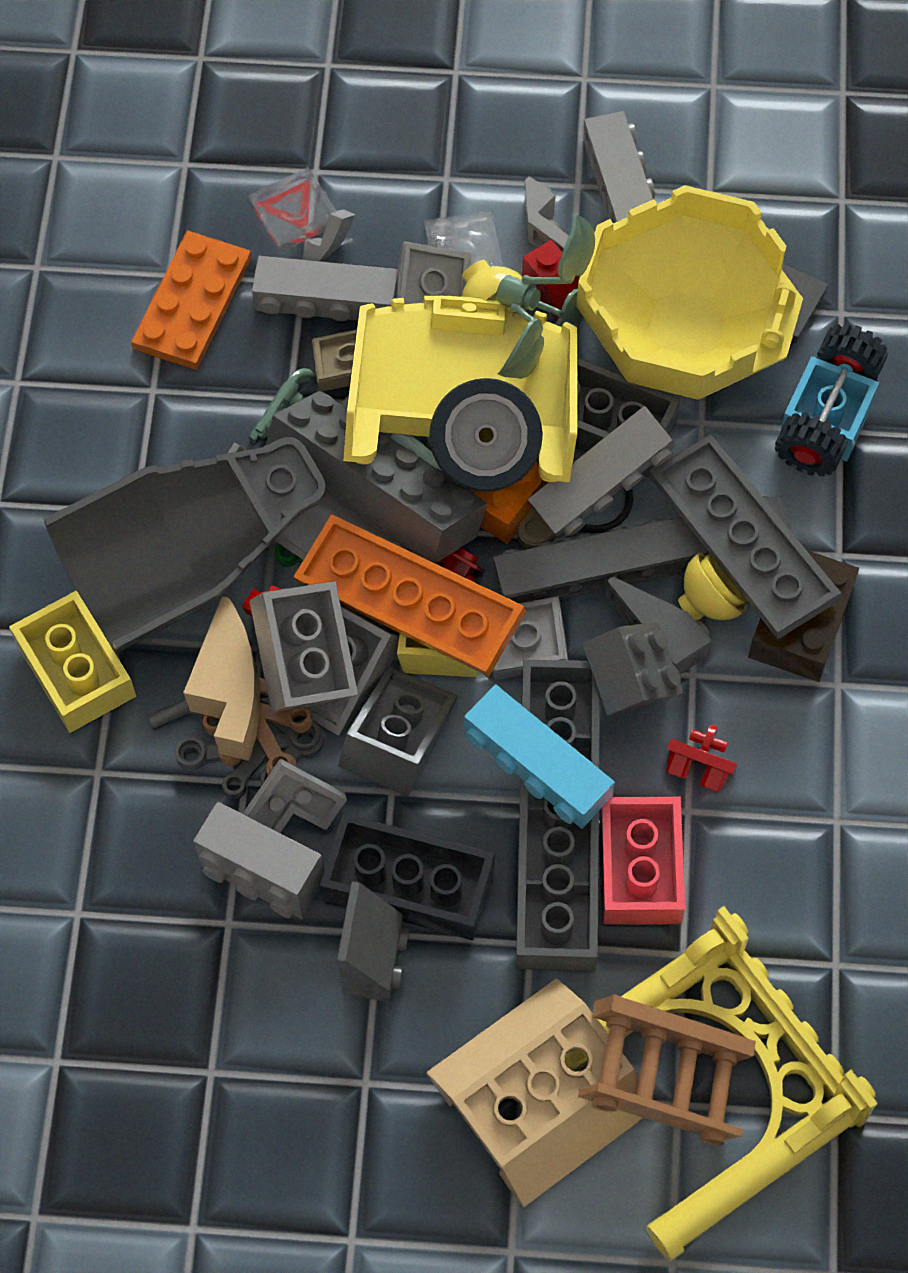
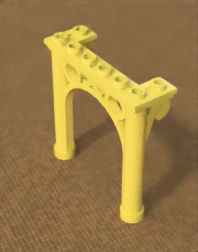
(848, 1097)

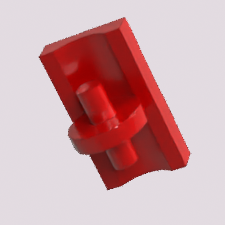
(683, 755)

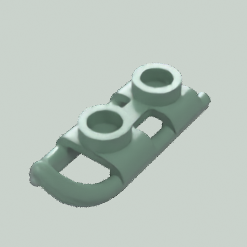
(285, 397)

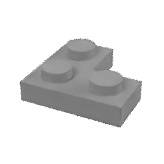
(297, 792)

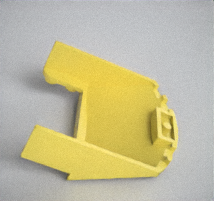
(424, 350)

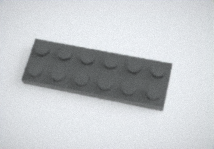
(745, 536)

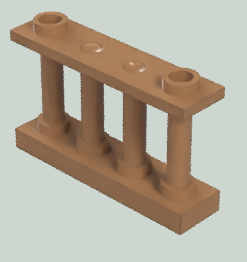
(692, 1039)

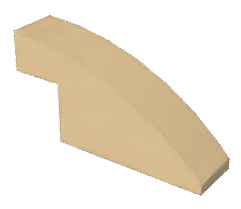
(227, 683)

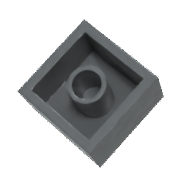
(633, 668)

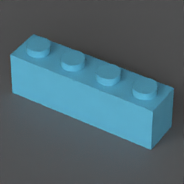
(538, 757)

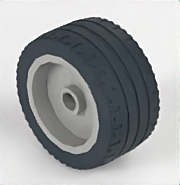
(514, 427)

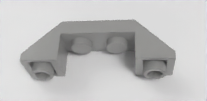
(539, 209)

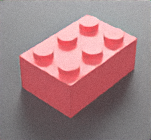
(642, 861)

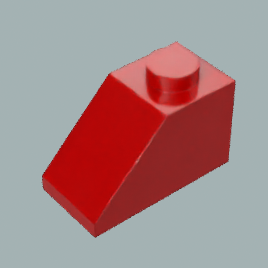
(544, 263)

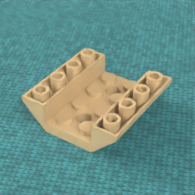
(525, 1062)

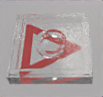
(292, 209)

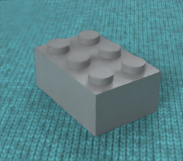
(303, 646)
(259, 861)

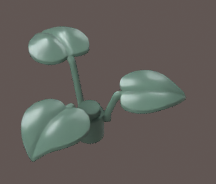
(523, 296)

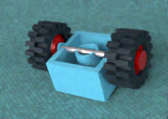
(832, 401)

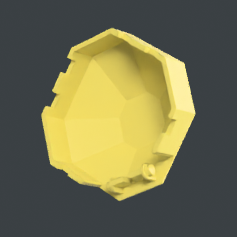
(690, 293)

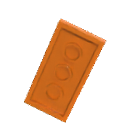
(191, 300)

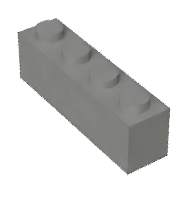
(617, 164)
(320, 288)
(603, 472)

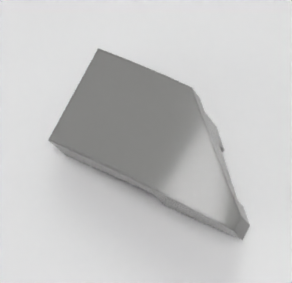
(334, 235)

